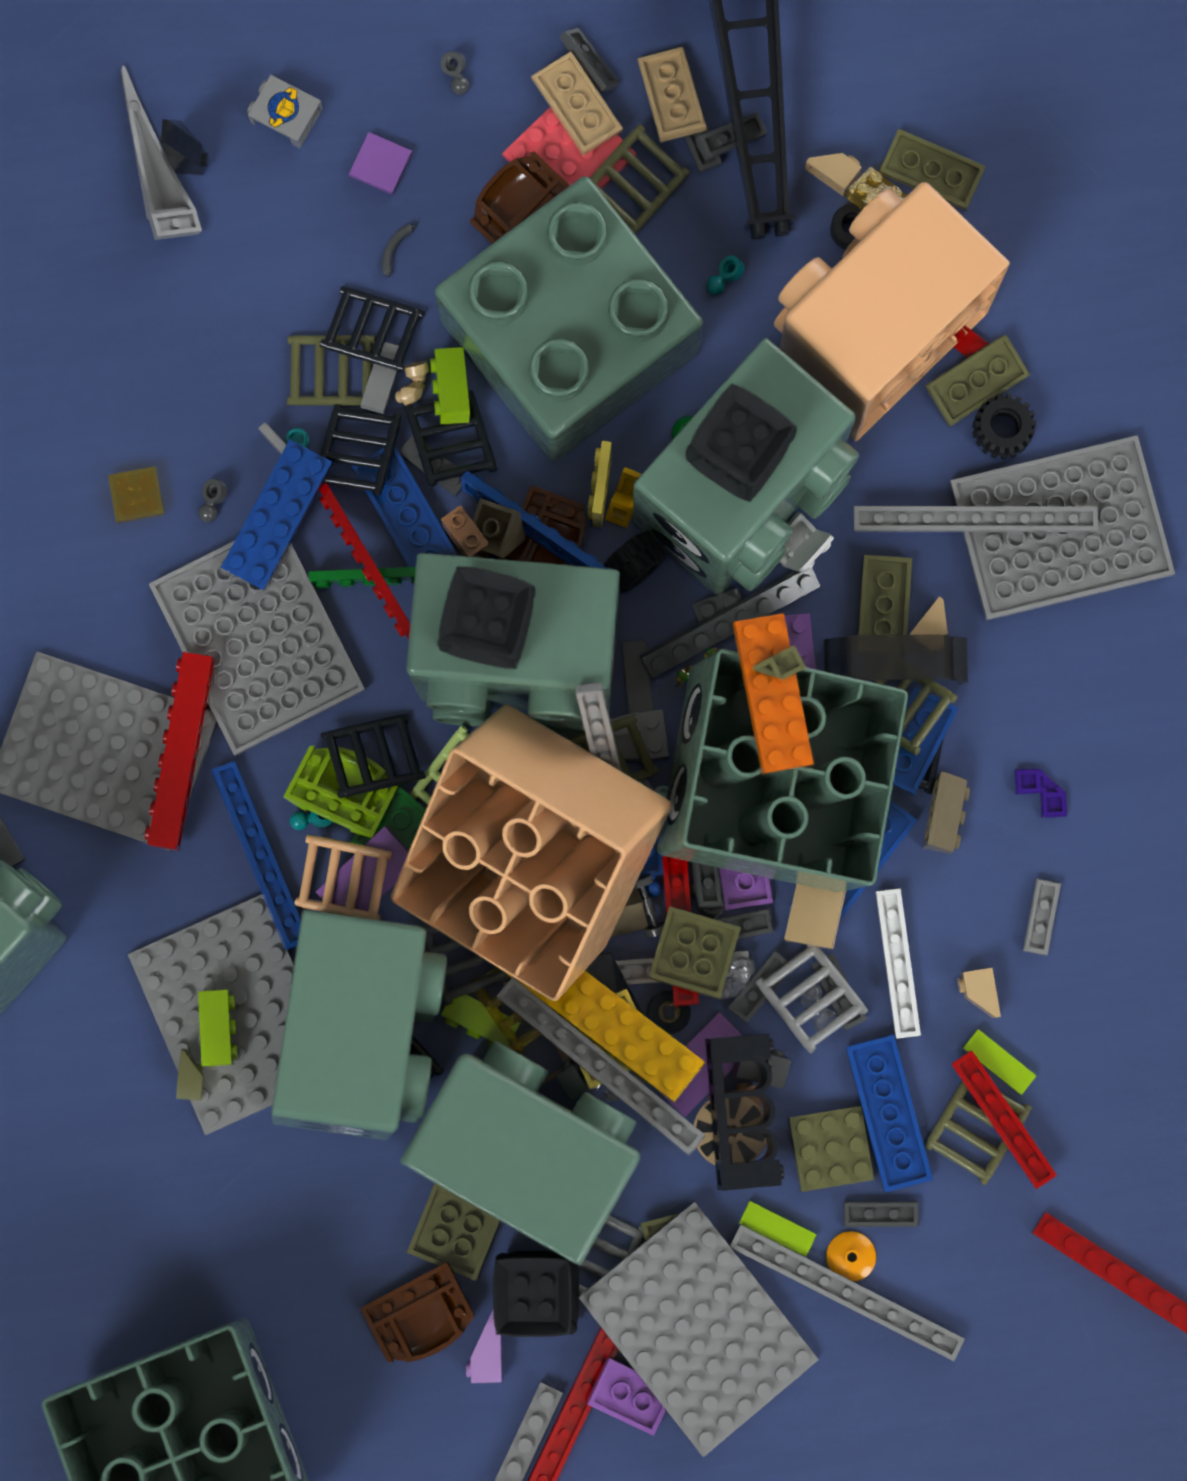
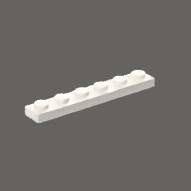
(898, 963)

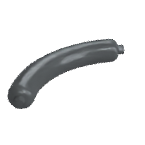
(390, 247)

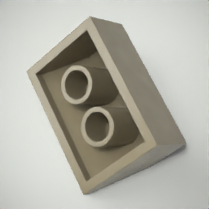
(946, 813)

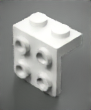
(804, 544)

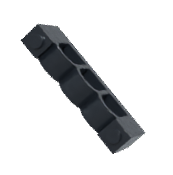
(749, 1174)

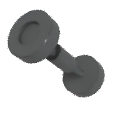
(656, 928)

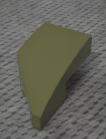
(782, 664)
(189, 1078)

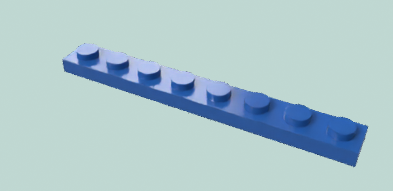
(532, 525)
(258, 853)

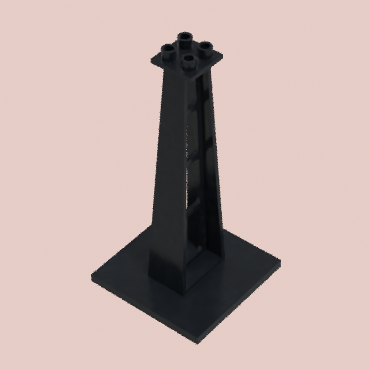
(758, 221)

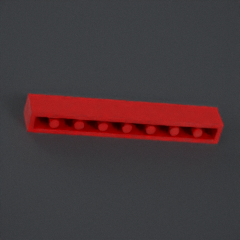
(180, 751)

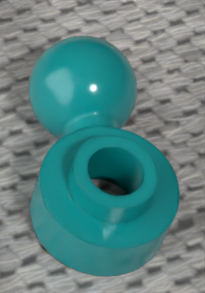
(716, 284)
(300, 820)

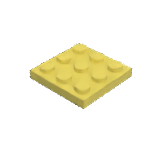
(600, 484)

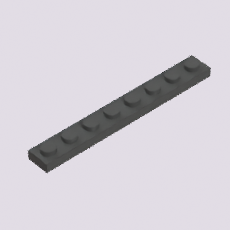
(720, 625)

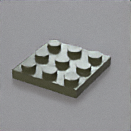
(694, 952)
(830, 1148)
(453, 1233)

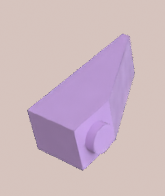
(486, 1357)

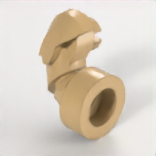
(412, 392)

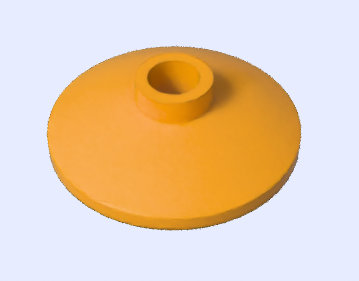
(842, 1246)

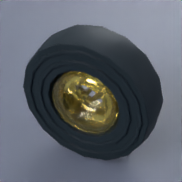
(656, 1014)

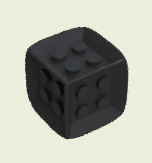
(740, 442)
(486, 617)
(535, 1294)

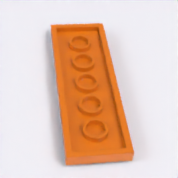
(772, 702)

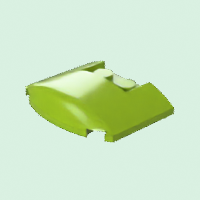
(316, 789)

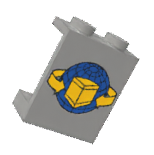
(285, 110)

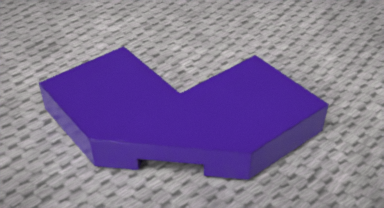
(1051, 795)

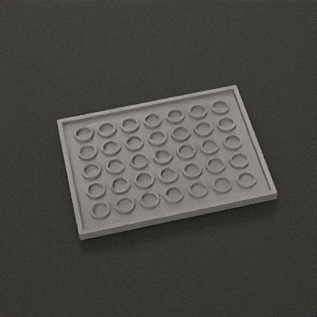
(1049, 568)
(269, 647)
(89, 746)
(233, 953)
(698, 1328)

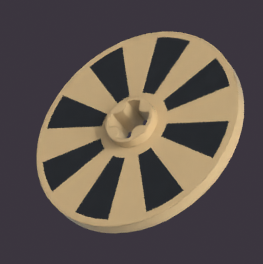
(742, 1146)

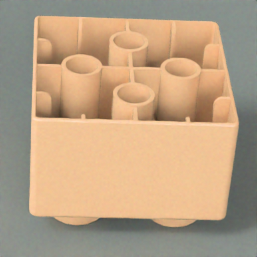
(890, 301)
(529, 850)

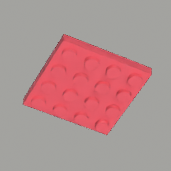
(559, 151)

